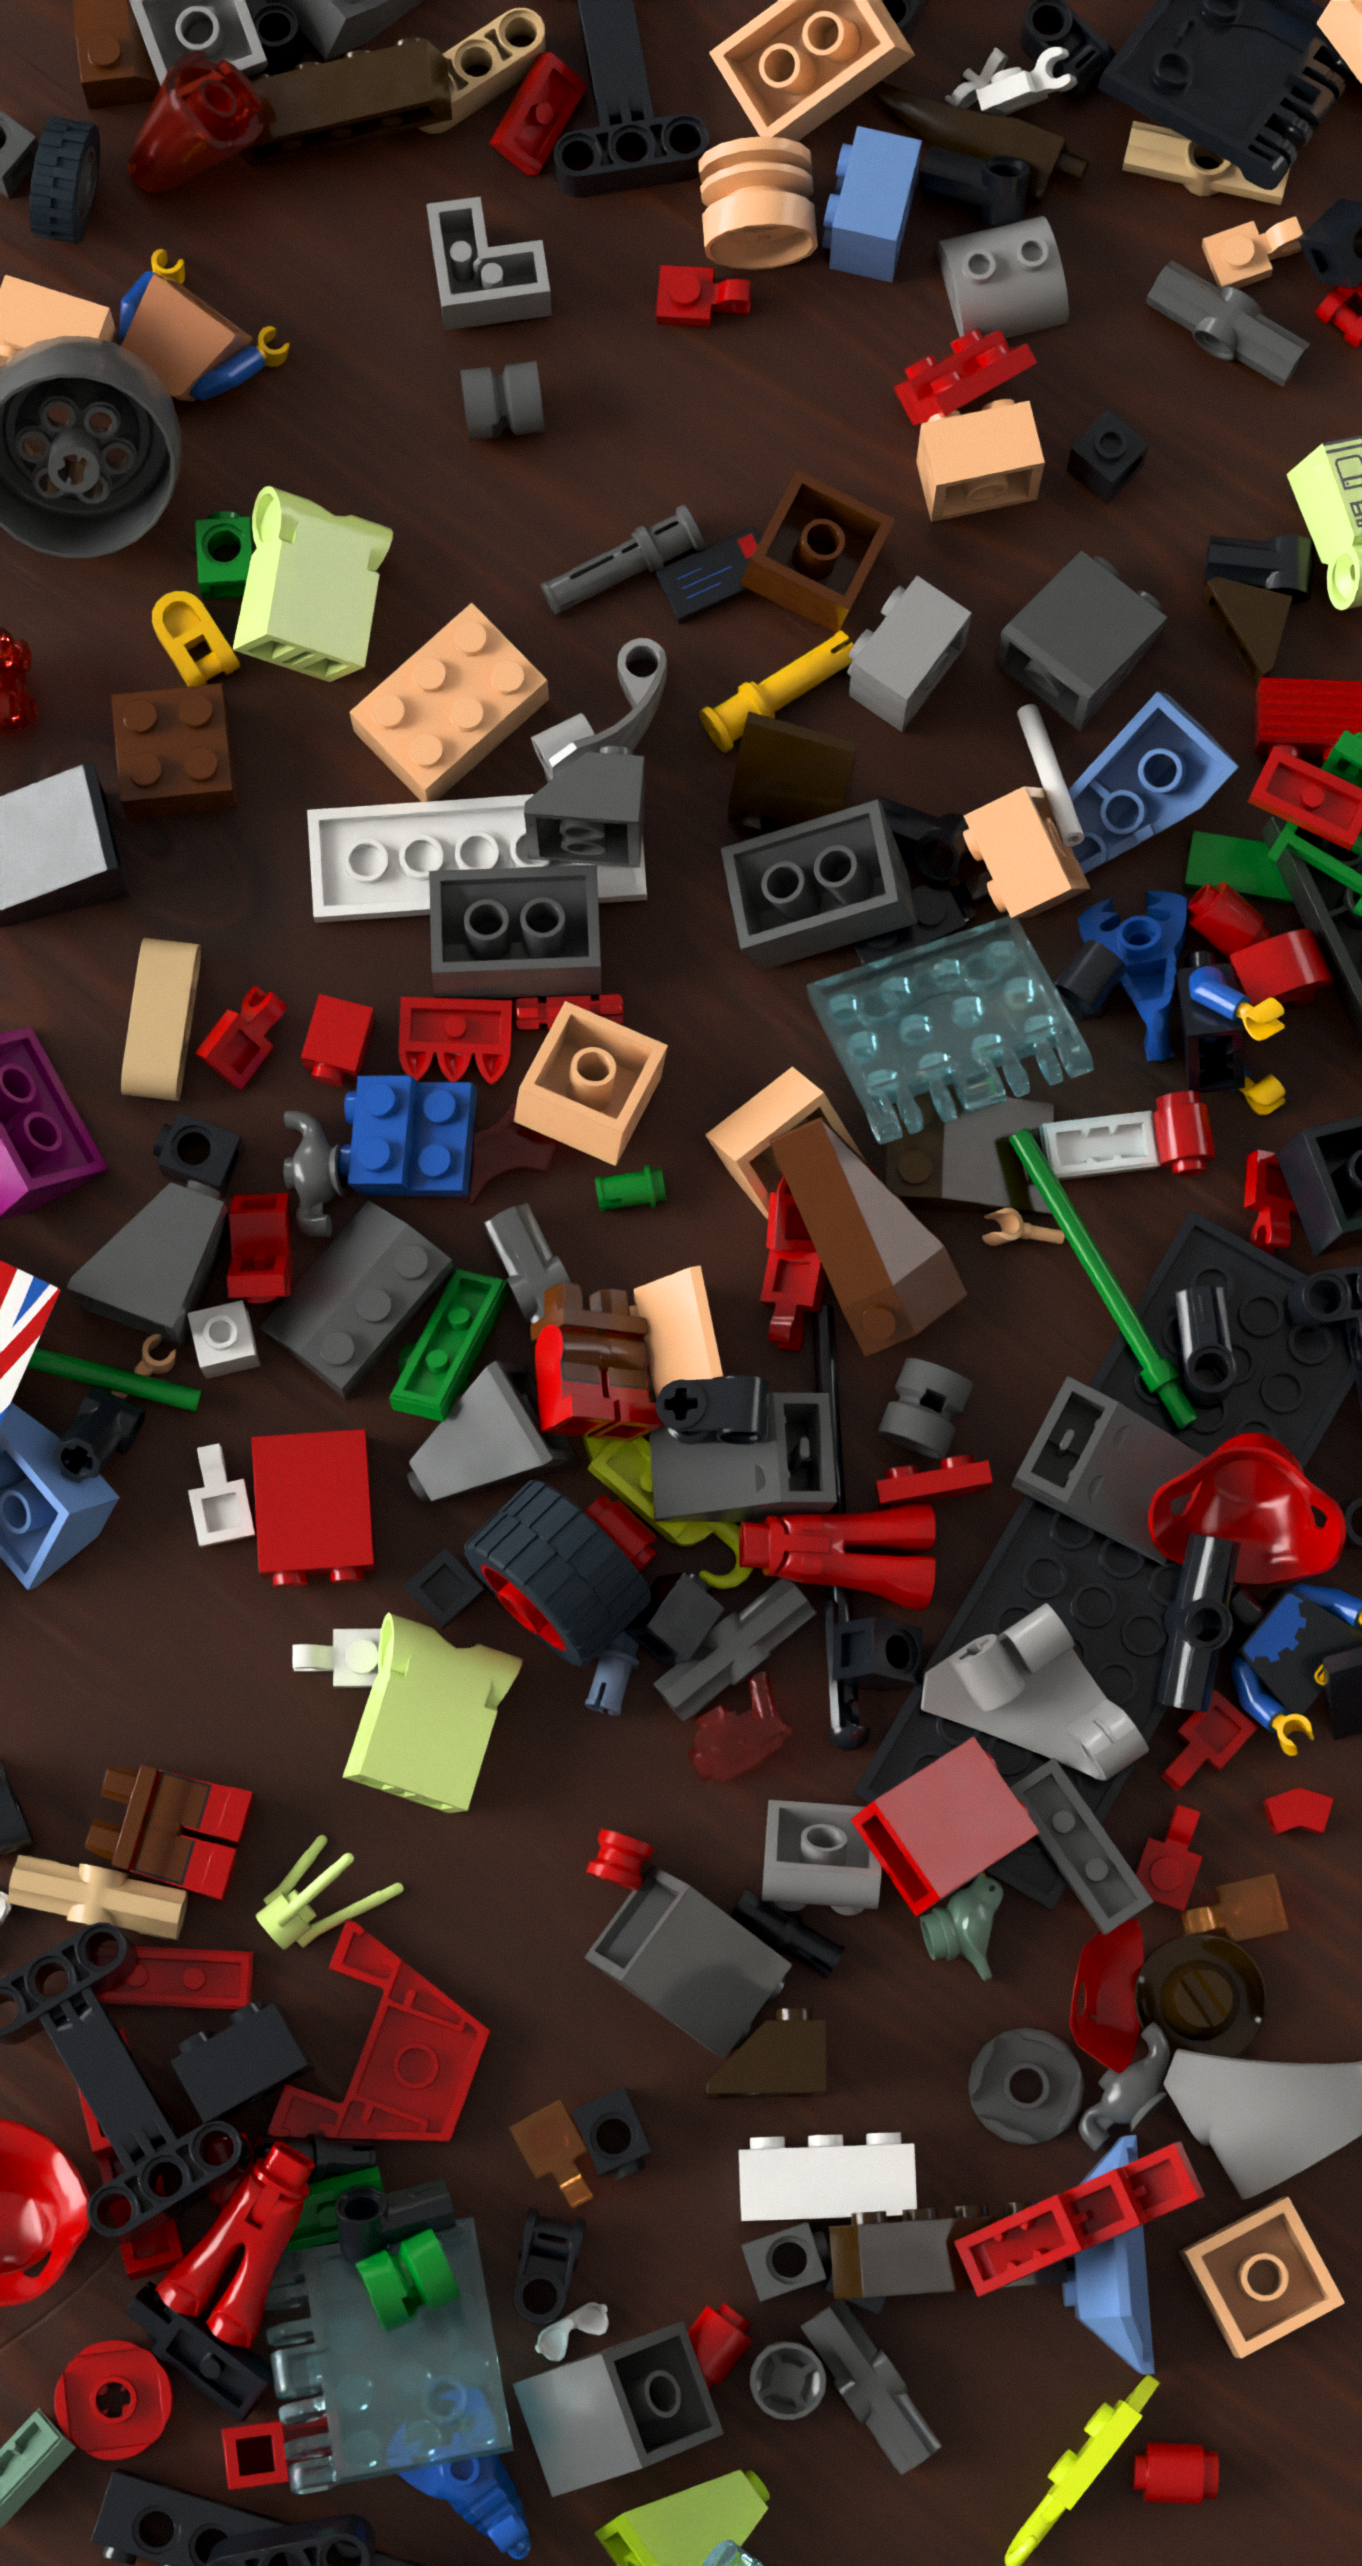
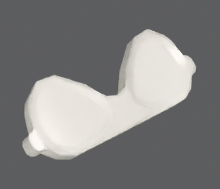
(965, 93)
(555, 2338)

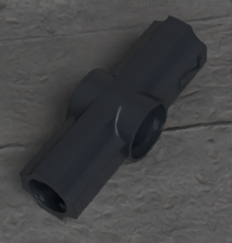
(1191, 1659)

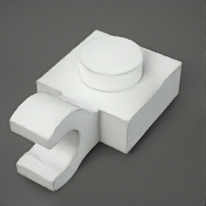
(1017, 89)
(221, 1507)
(350, 1658)

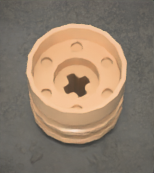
(758, 203)

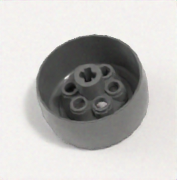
(90, 503)

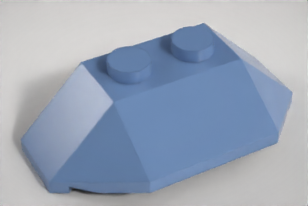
(1111, 2281)

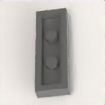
(1081, 1847)

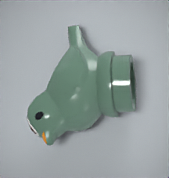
(964, 1924)

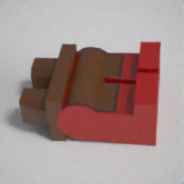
(592, 1366)
(155, 1826)

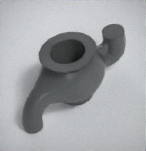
(313, 1174)
(1131, 2095)

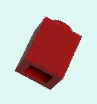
(338, 1040)

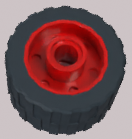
(557, 1573)

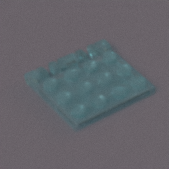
(946, 1019)
(392, 2397)

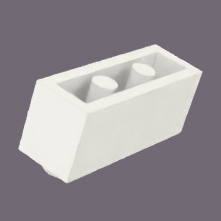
(826, 2178)

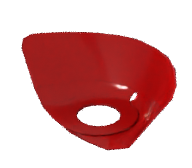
(1109, 1975)

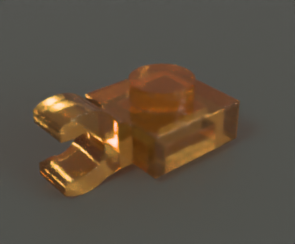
(1245, 1908)
(552, 2145)

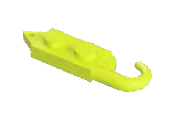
(627, 1473)
(1076, 2472)

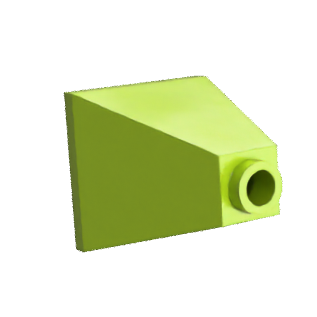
(688, 2523)

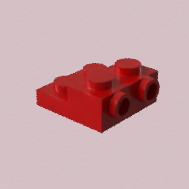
(967, 373)

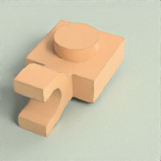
(1244, 256)

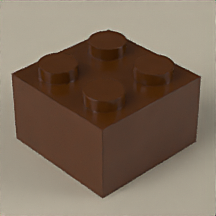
(817, 551)
(174, 751)

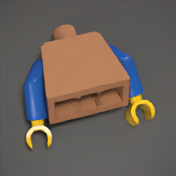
(188, 340)

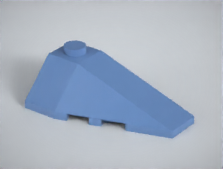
(1146, 781)
(41, 1511)

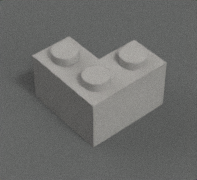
(480, 281)

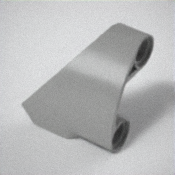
(571, 739)
(1035, 1695)
(1266, 2115)

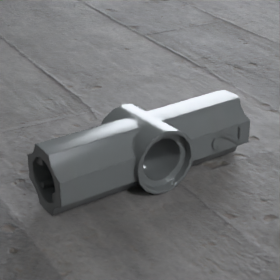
(1227, 323)
(525, 1259)
(735, 1649)
(871, 2386)

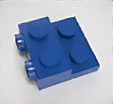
(409, 1137)

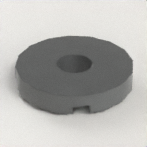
(1060, 2081)

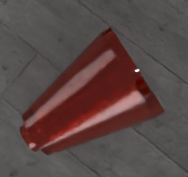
(194, 123)

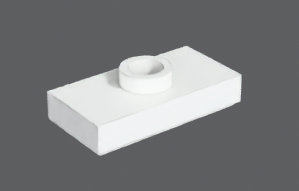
(1100, 1145)

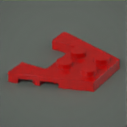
(412, 2063)

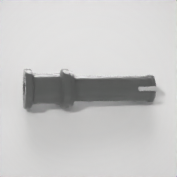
(643, 552)

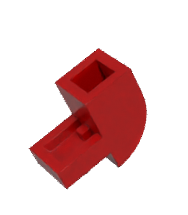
(1282, 968)
(260, 1247)
(257, 2451)

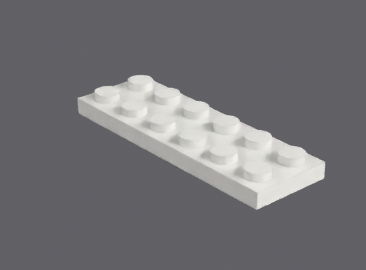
(380, 856)

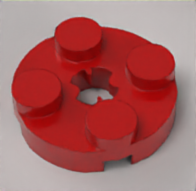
(88, 2378)

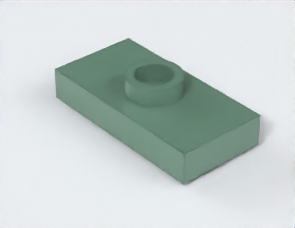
(29, 2461)

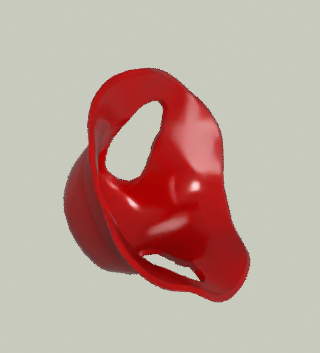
(1253, 1496)
(39, 2211)

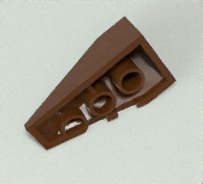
(112, 55)
(876, 1253)

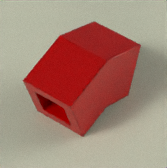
(1299, 1810)

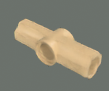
(1172, 157)
(97, 1895)

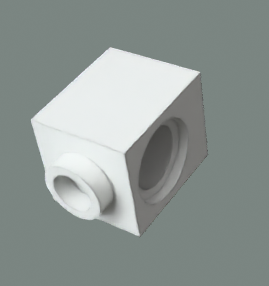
(224, 1339)

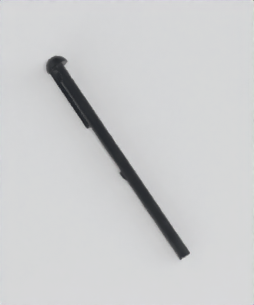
(844, 1708)

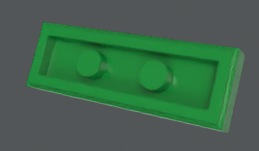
(449, 1345)

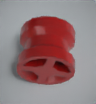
(620, 1859)

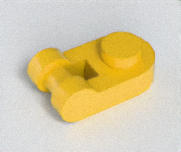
(182, 624)

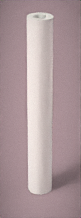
(1050, 775)

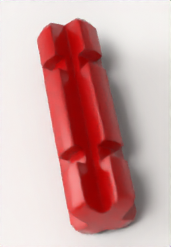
(531, 1013)

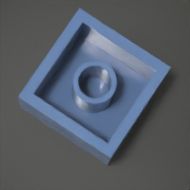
(871, 203)

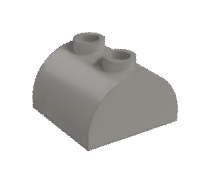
(209, 26)
(1005, 279)
(818, 1859)

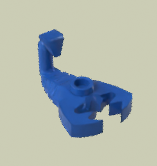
(1150, 952)
(482, 2496)

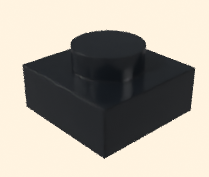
(444, 1588)

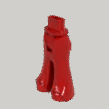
(813, 1551)
(263, 2218)

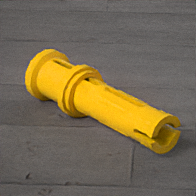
(728, 719)

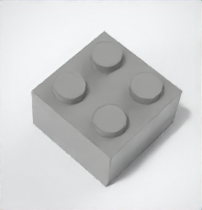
(908, 652)

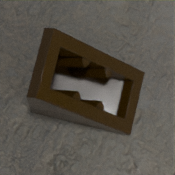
(1250, 622)

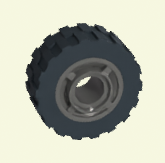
(64, 180)

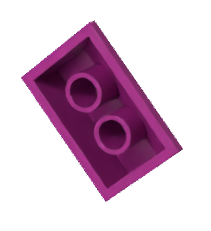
(41, 1132)

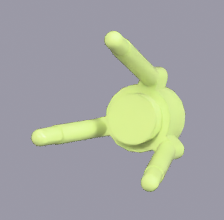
(289, 1914)

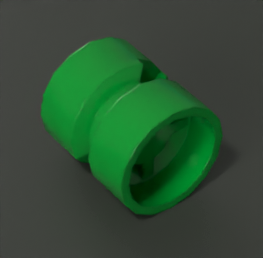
(408, 2280)

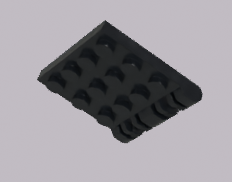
(1229, 74)

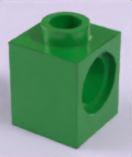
(223, 579)

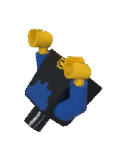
(1214, 1032)
(1282, 1650)

